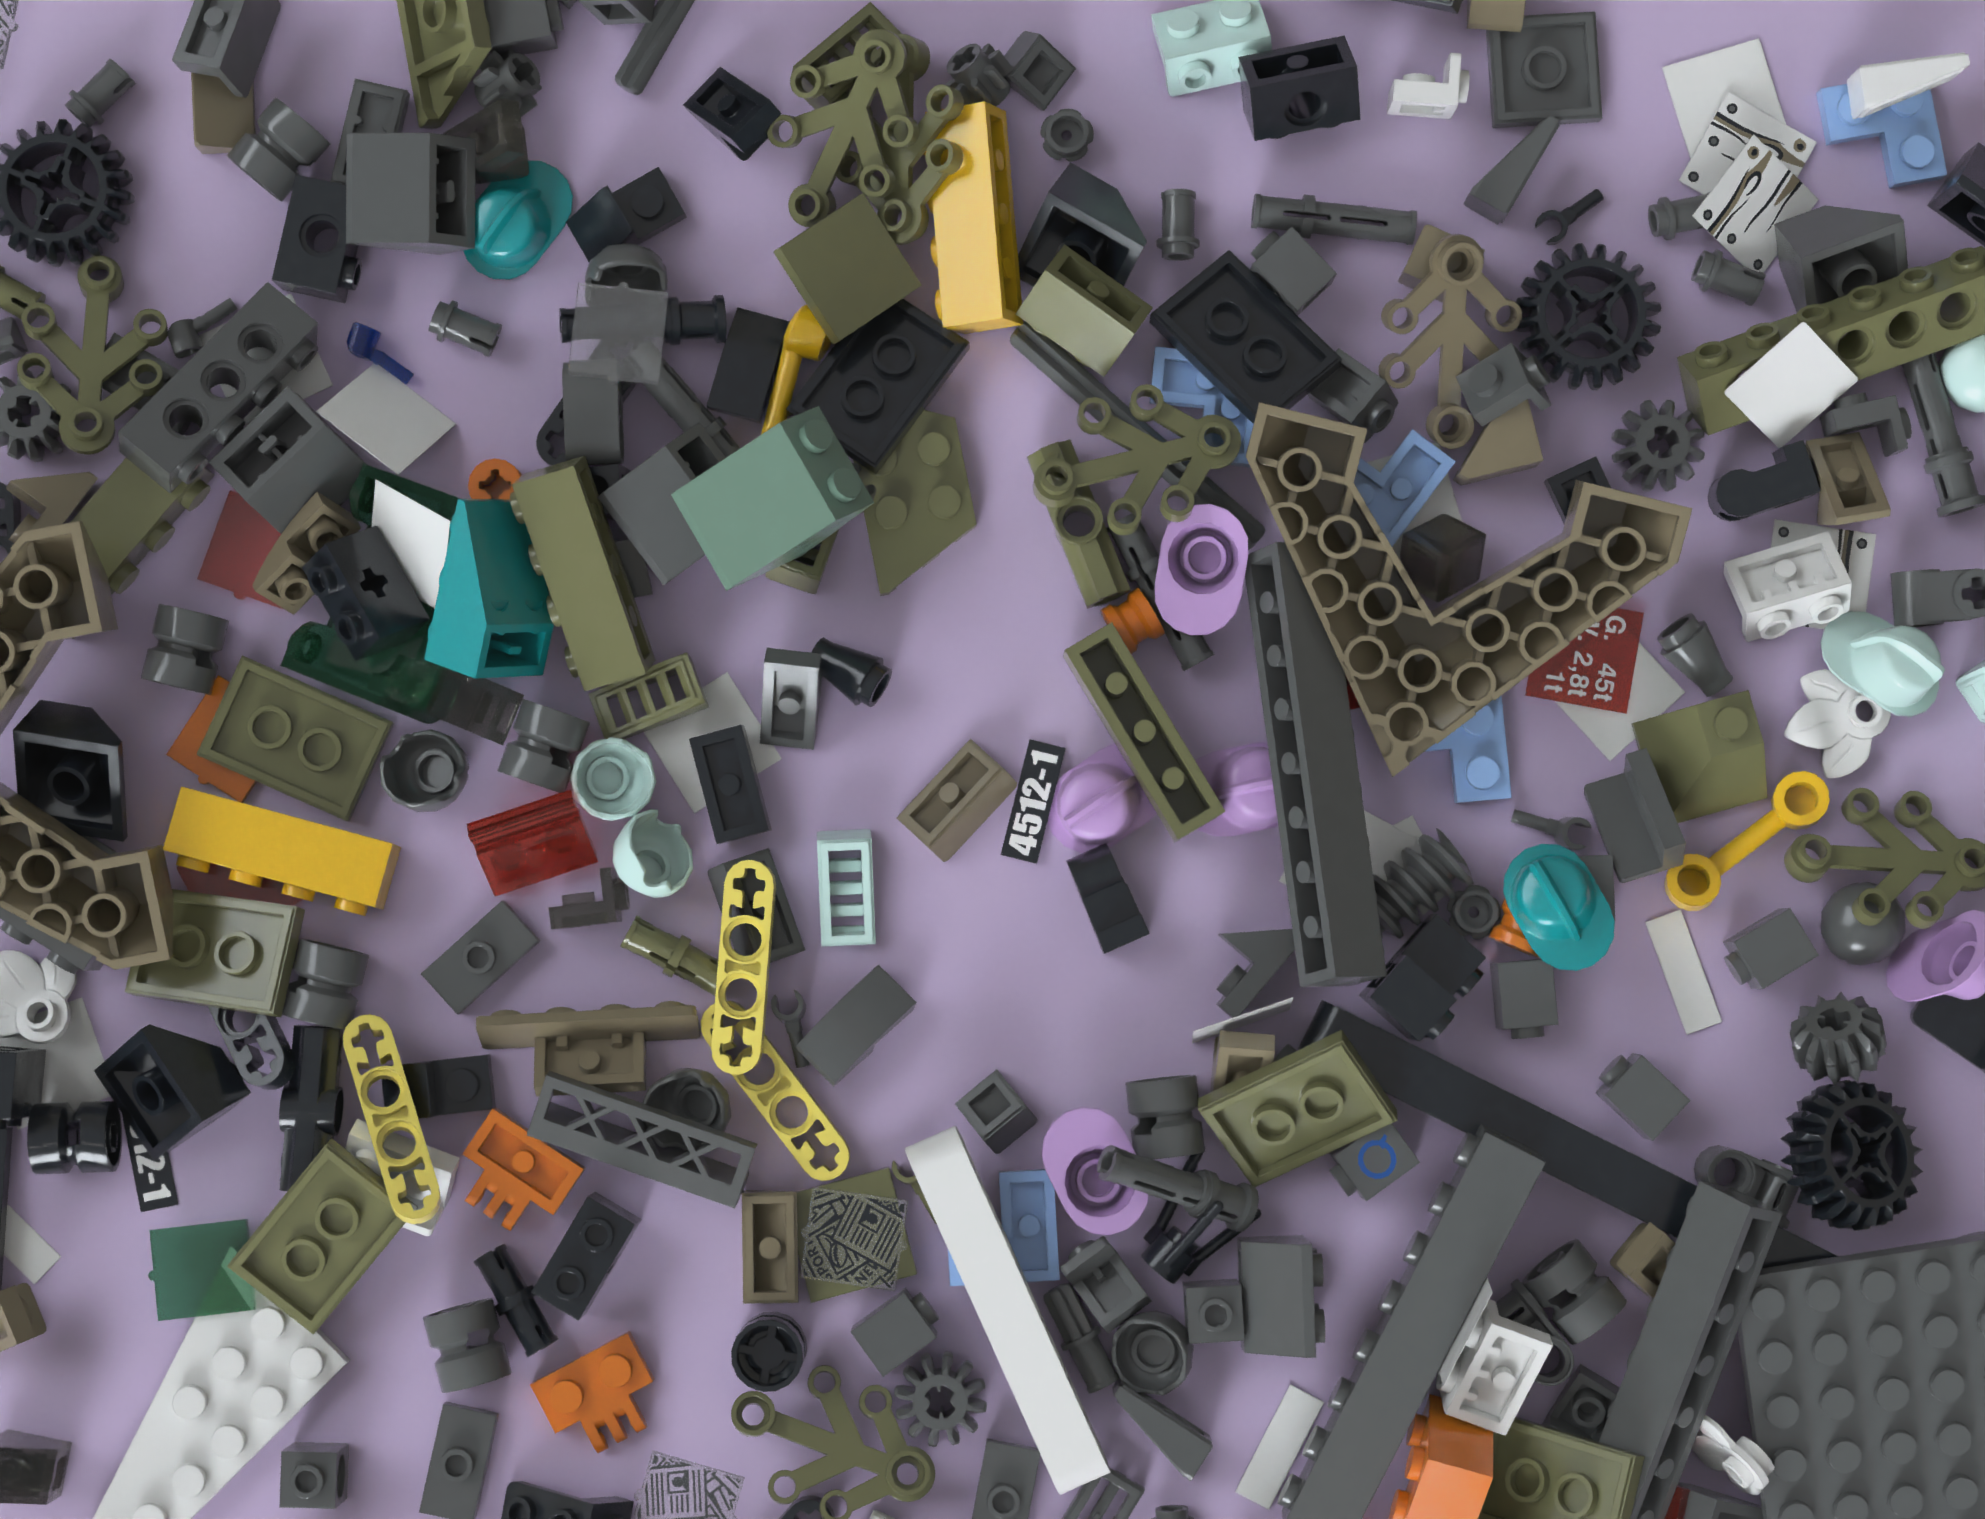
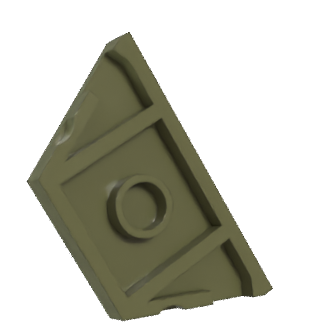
(443, 52)
(919, 500)

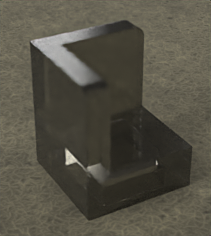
(1442, 556)
(475, 705)

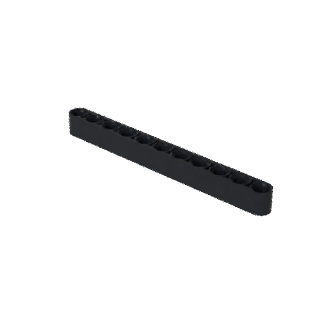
(1568, 1150)

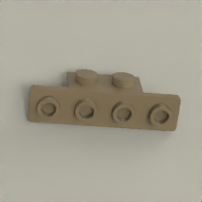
(590, 1045)

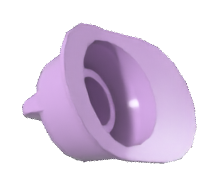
(1201, 570)
(1244, 788)
(1098, 802)
(1941, 960)
(1071, 1162)

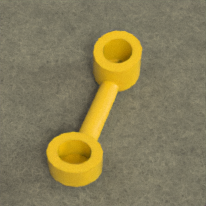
(801, 340)
(1796, 804)

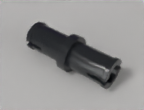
(515, 1300)

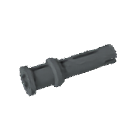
(1947, 457)
(1191, 1190)

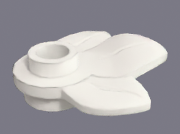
(1832, 723)
(27, 989)
(1742, 1461)

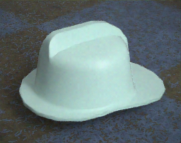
(1884, 662)

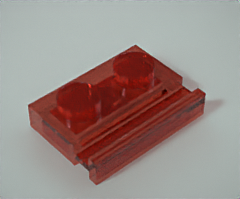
(532, 842)

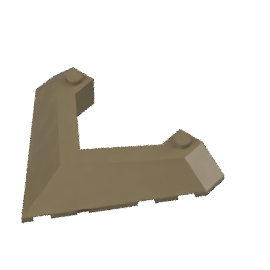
(1434, 669)
(48, 873)

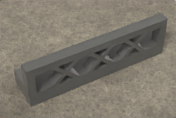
(637, 1150)

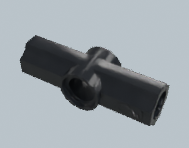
(311, 1099)

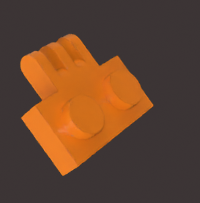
(518, 1169)
(597, 1391)

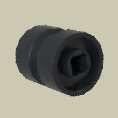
(55, 1137)
(769, 1351)

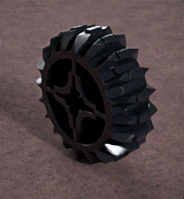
(66, 170)
(1604, 335)
(1866, 1154)

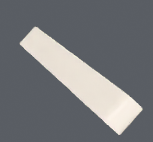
(1007, 1310)

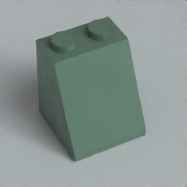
(773, 498)

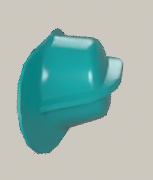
(519, 221)
(1559, 907)

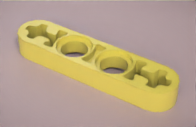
(736, 966)
(781, 1085)
(396, 1117)

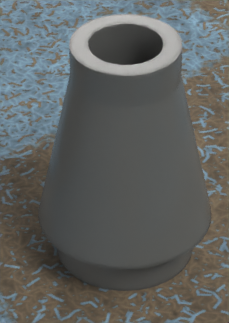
(1695, 654)

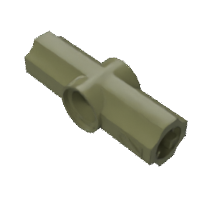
(1089, 556)

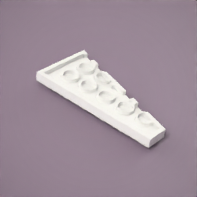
(217, 1408)

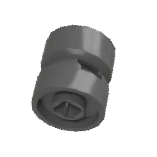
(278, 149)
(185, 649)
(543, 746)
(324, 984)
(1165, 1117)
(1578, 1296)
(465, 1365)

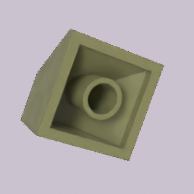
(1707, 755)

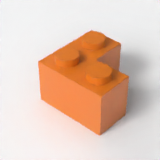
(1445, 1467)

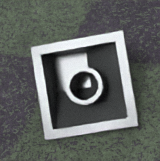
(1838, 250)

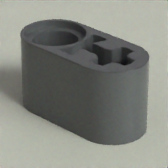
(592, 419)

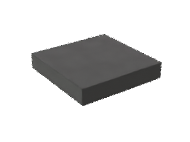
(1545, 71)

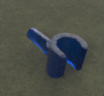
(362, 344)

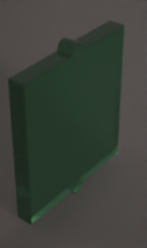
(194, 1273)

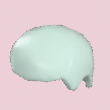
(1964, 374)
(612, 779)
(652, 855)

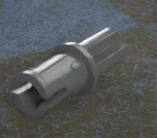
(1080, 1337)

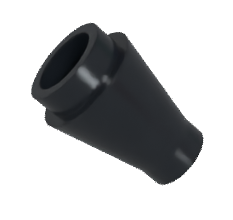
(853, 672)

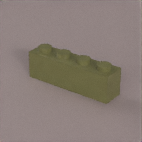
(135, 516)
(583, 573)
(1143, 732)

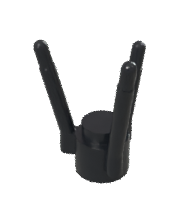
(1174, 1251)

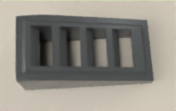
(1503, 183)
(1175, 1436)

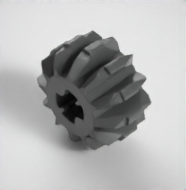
(1642, 430)
(19, 436)
(1838, 1038)
(959, 1399)

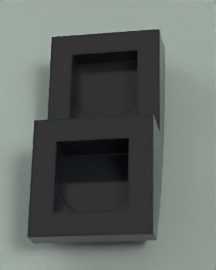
(747, 365)

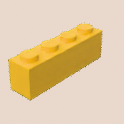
(976, 227)
(282, 849)

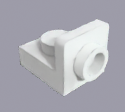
(1423, 97)

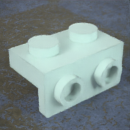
(1205, 40)

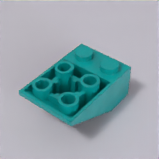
(489, 598)

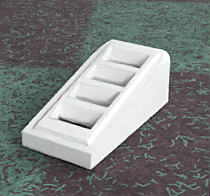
(1888, 83)

